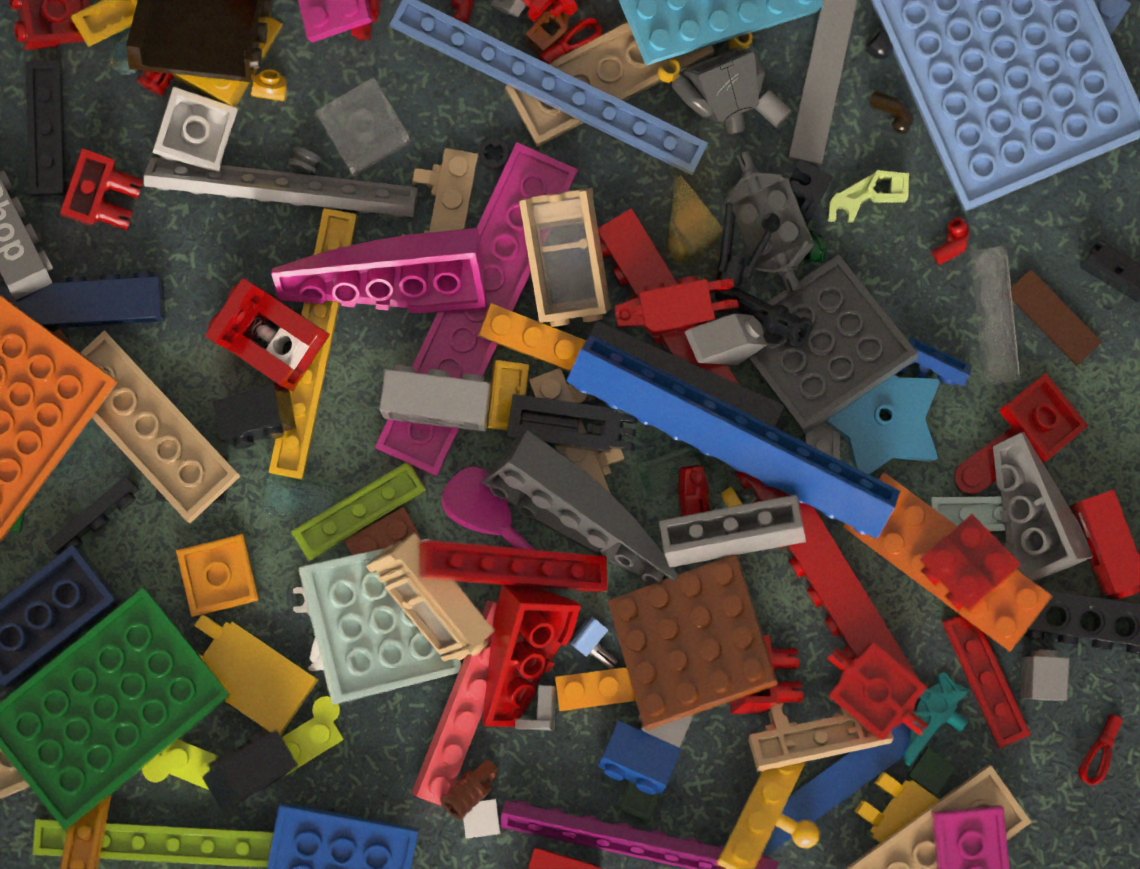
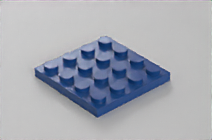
(338, 841)

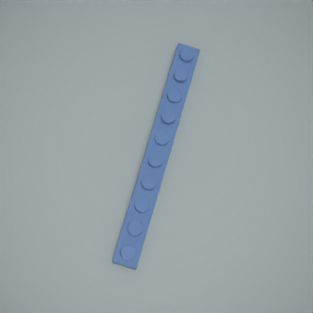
(549, 85)

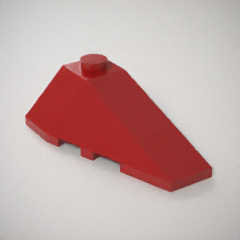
(525, 638)

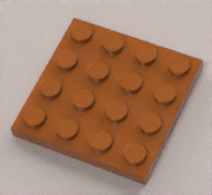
(692, 642)

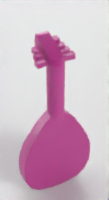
(476, 508)

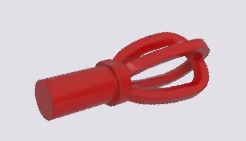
(561, 46)
(1106, 740)

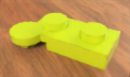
(316, 734)
(182, 761)

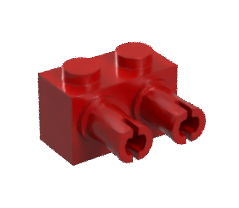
(85, 191)
(781, 693)

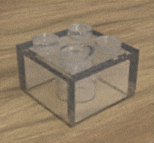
(363, 127)

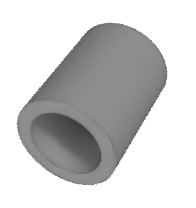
(773, 108)

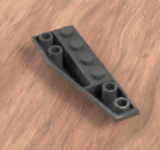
(574, 505)

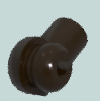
(896, 108)

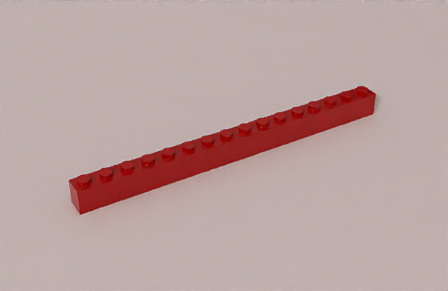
(817, 559)

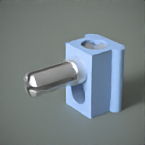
(587, 640)

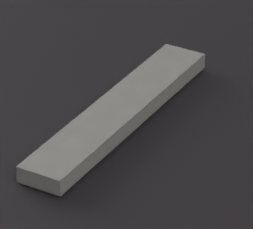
(822, 81)

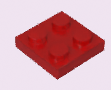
(1044, 417)

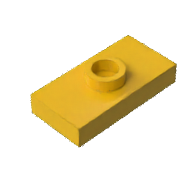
(104, 19)
(506, 380)

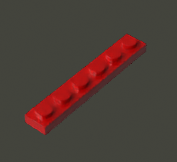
(512, 566)

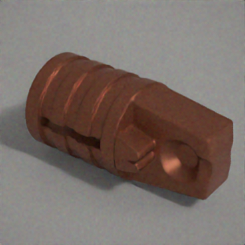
(469, 790)

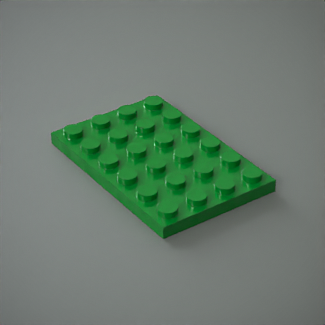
(106, 708)

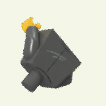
(721, 85)

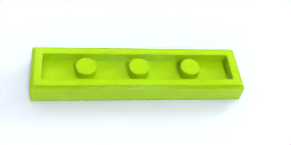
(358, 511)

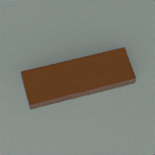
(1054, 318)

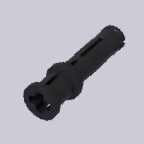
(773, 317)

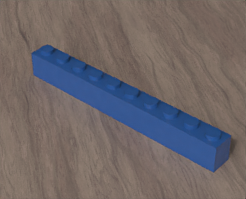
(733, 436)

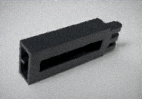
(558, 423)

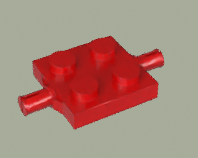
(877, 691)

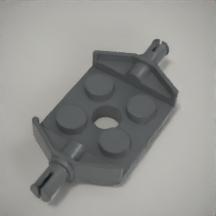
(753, 202)

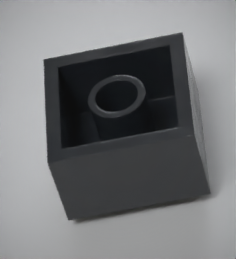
(244, 773)

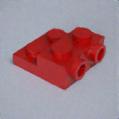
(47, 22)
(969, 564)

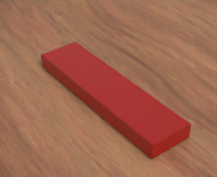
(986, 681)

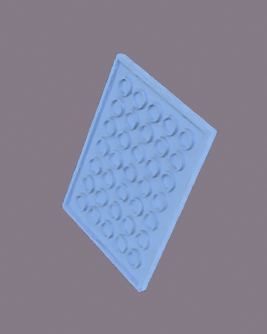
(1011, 87)

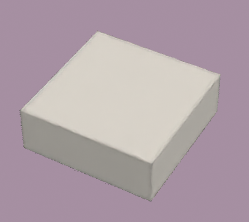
(482, 820)

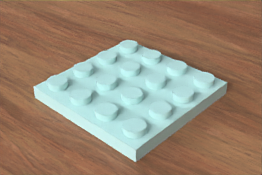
(364, 633)

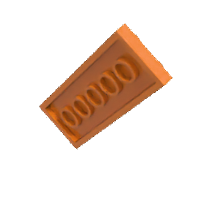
(915, 530)

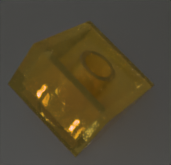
(691, 225)

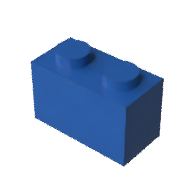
(639, 758)

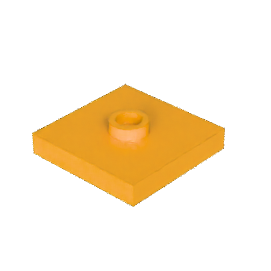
(217, 575)

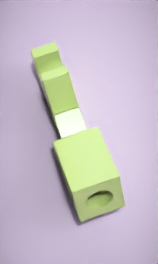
(858, 193)

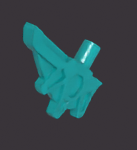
(935, 708)

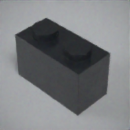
(254, 415)

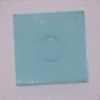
(92, 465)

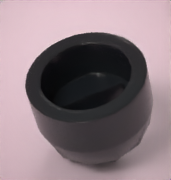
(880, 46)

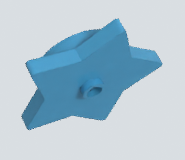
(902, 436)

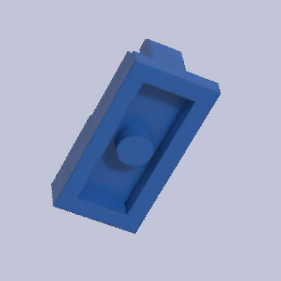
(948, 368)

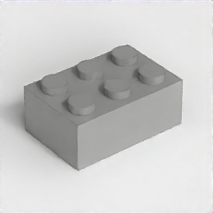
(435, 398)

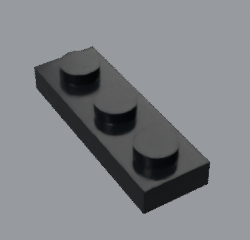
(94, 516)

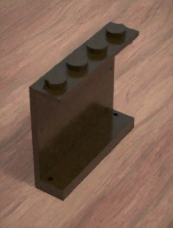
(199, 37)

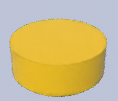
(731, 498)

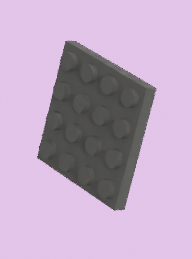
(846, 353)

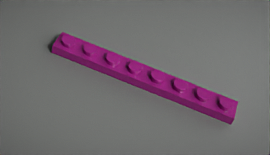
(615, 838)

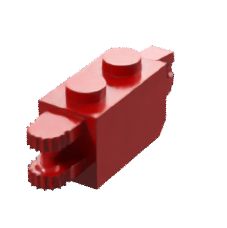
(674, 307)

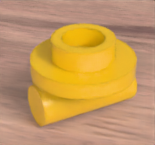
(269, 85)

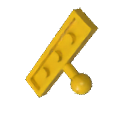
(761, 815)

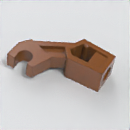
(539, 39)

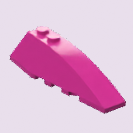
(403, 271)

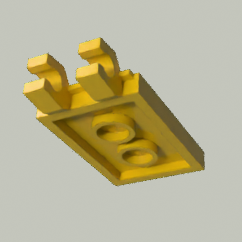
(257, 676)
(906, 804)

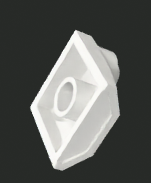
(194, 130)

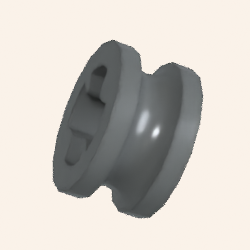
(304, 160)

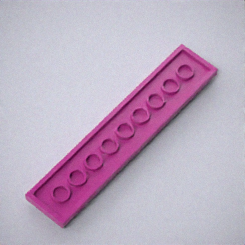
(453, 337)

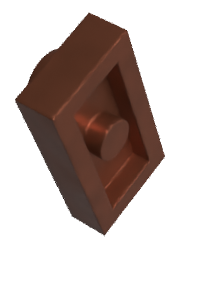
(382, 533)

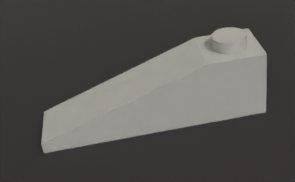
(1035, 515)

